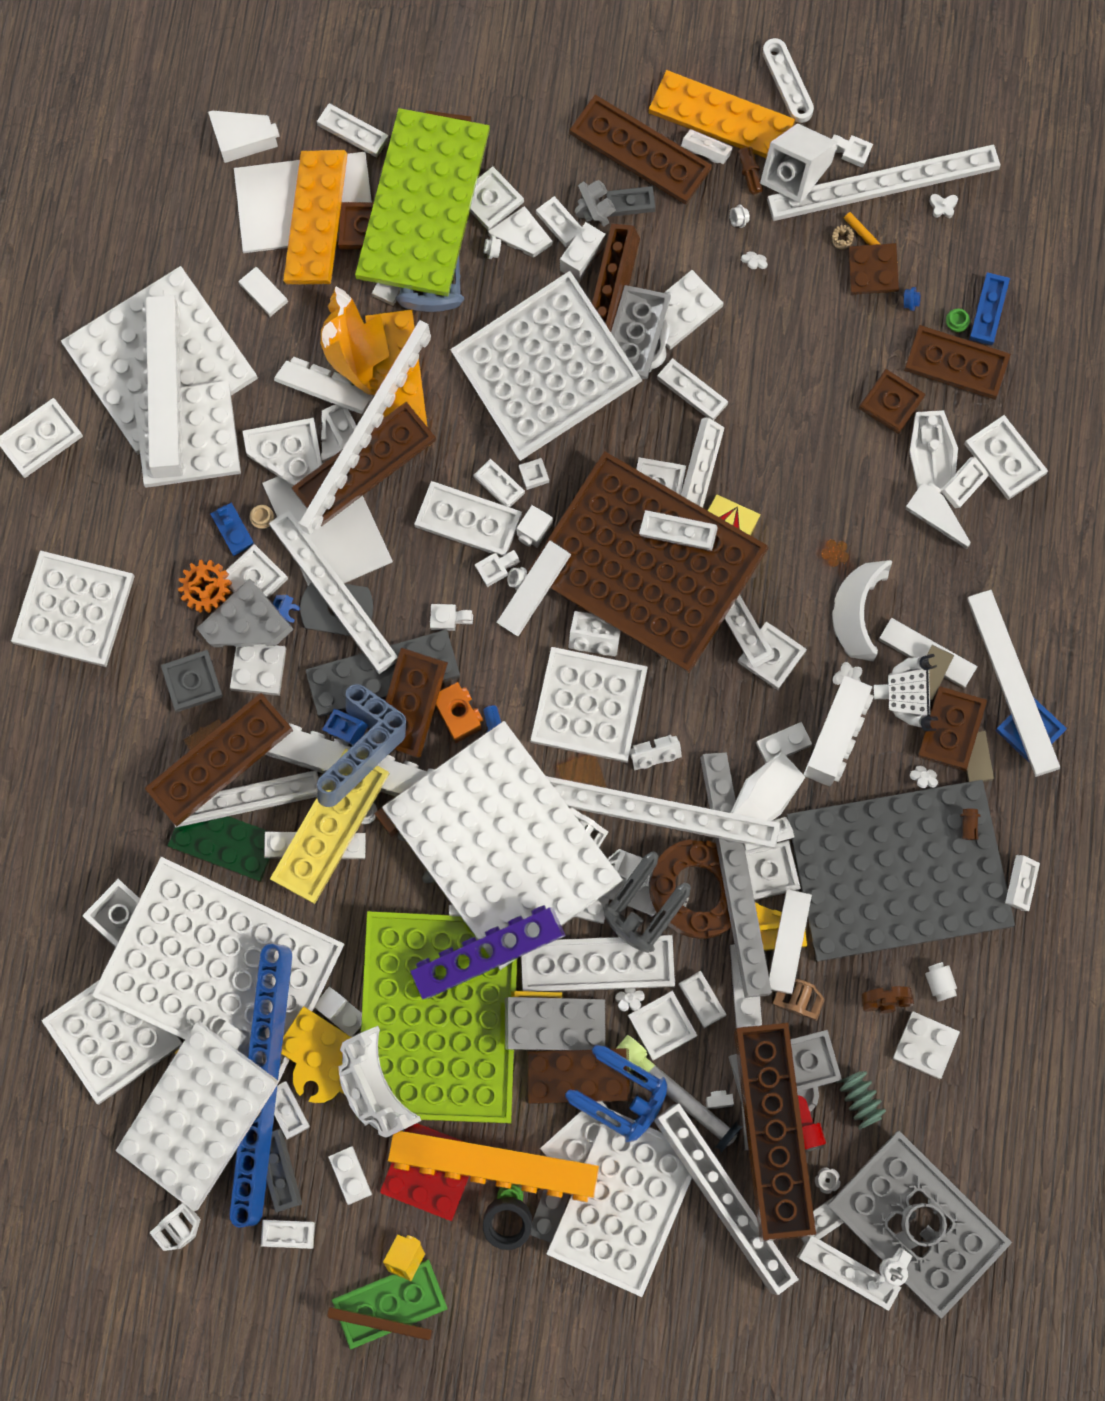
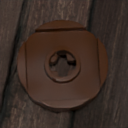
(888, 999)

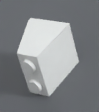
(797, 161)

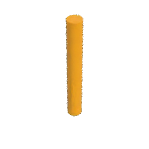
(860, 229)

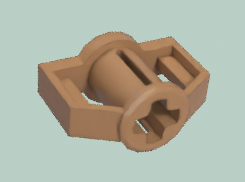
(800, 1000)

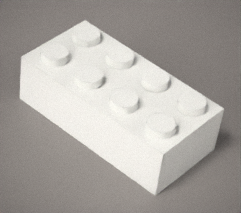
(840, 725)

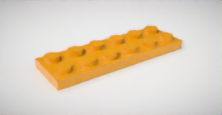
(718, 114)
(315, 217)
(397, 329)

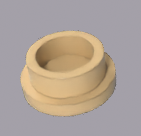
(261, 516)

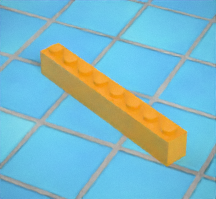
(494, 1164)

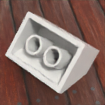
(112, 911)

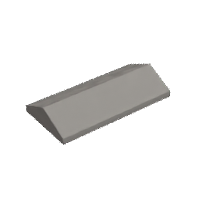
(639, 325)

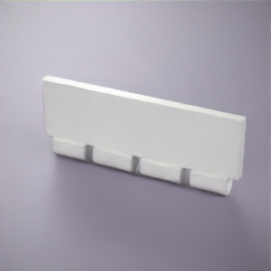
(318, 383)

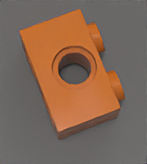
(461, 726)

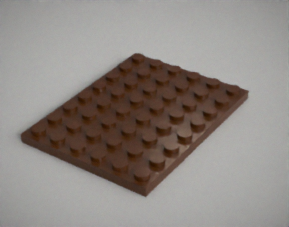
(645, 586)

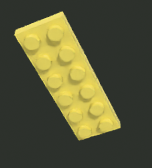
(325, 838)

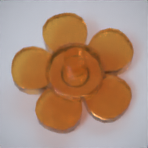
(835, 553)

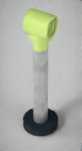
(727, 1135)

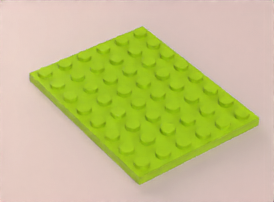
(443, 1051)

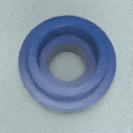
(911, 298)

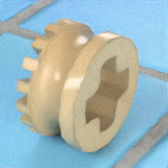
(841, 244)

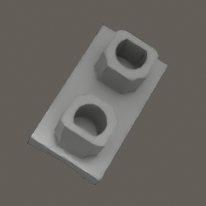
(590, 206)

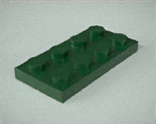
(224, 844)

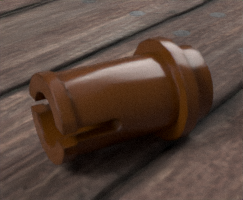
(970, 824)

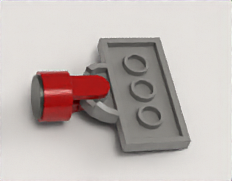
(813, 1067)

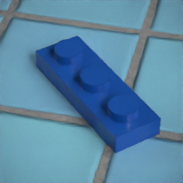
(989, 309)

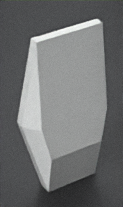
(933, 449)
(769, 789)

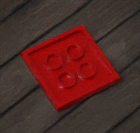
(424, 1191)

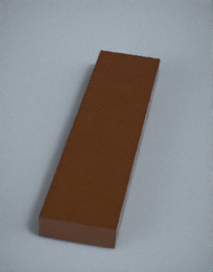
(380, 1323)

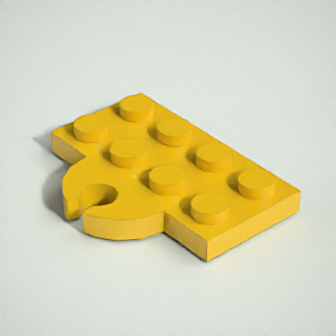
(317, 1054)

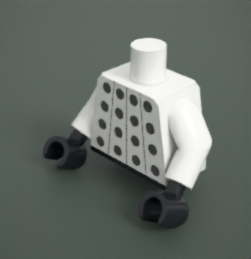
(909, 692)

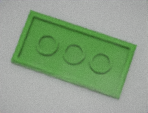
(392, 1300)

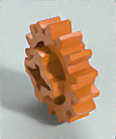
(194, 587)

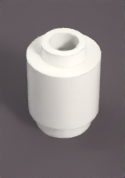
(941, 981)

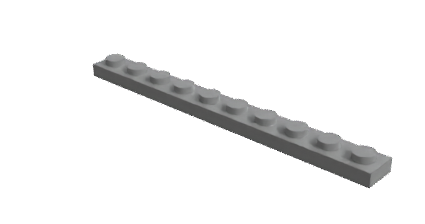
(737, 882)

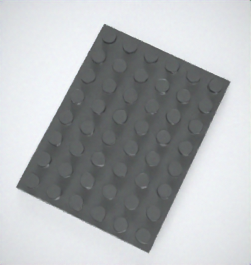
(899, 871)

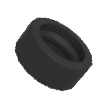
(507, 1242)

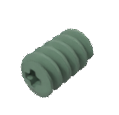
(862, 1099)

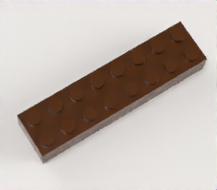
(774, 1132)

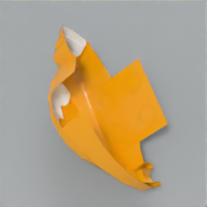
(351, 344)

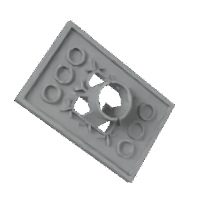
(954, 1255)

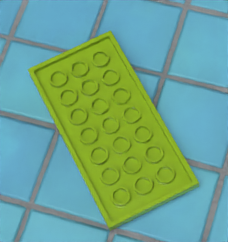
(422, 202)

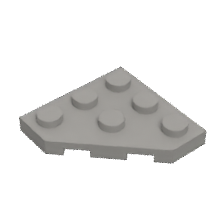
(245, 620)

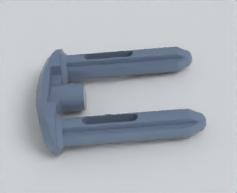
(432, 302)

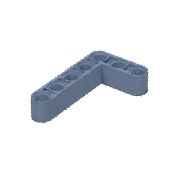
(380, 731)

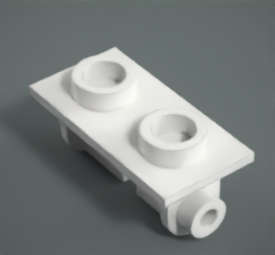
(645, 756)

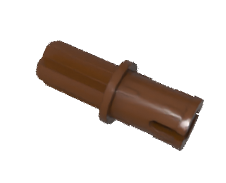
(750, 170)

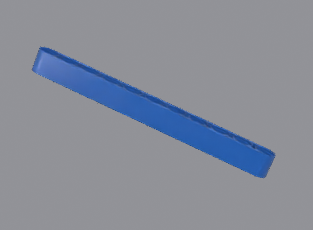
(272, 1048)

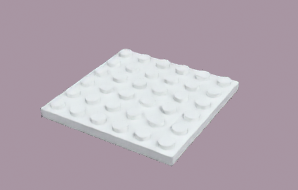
(113, 345)
(545, 365)

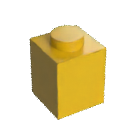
(404, 1257)

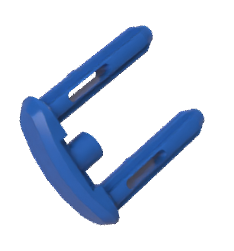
(646, 1110)

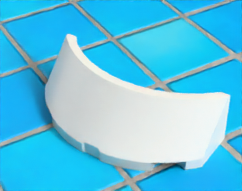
(849, 609)
(367, 1088)

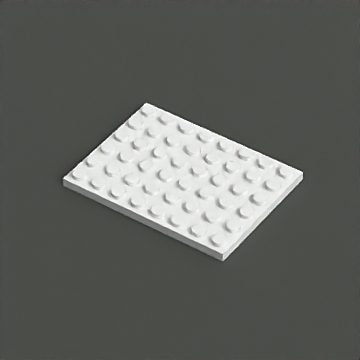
(500, 838)
(197, 957)

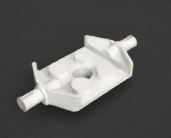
(625, 864)

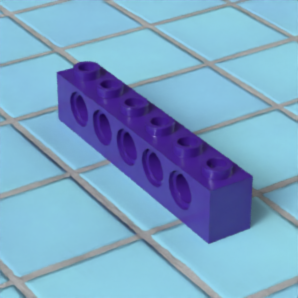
(431, 985)

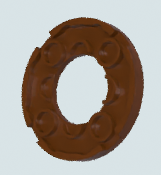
(662, 885)

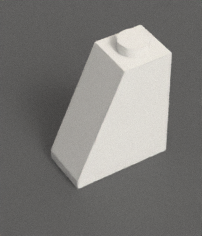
(243, 133)

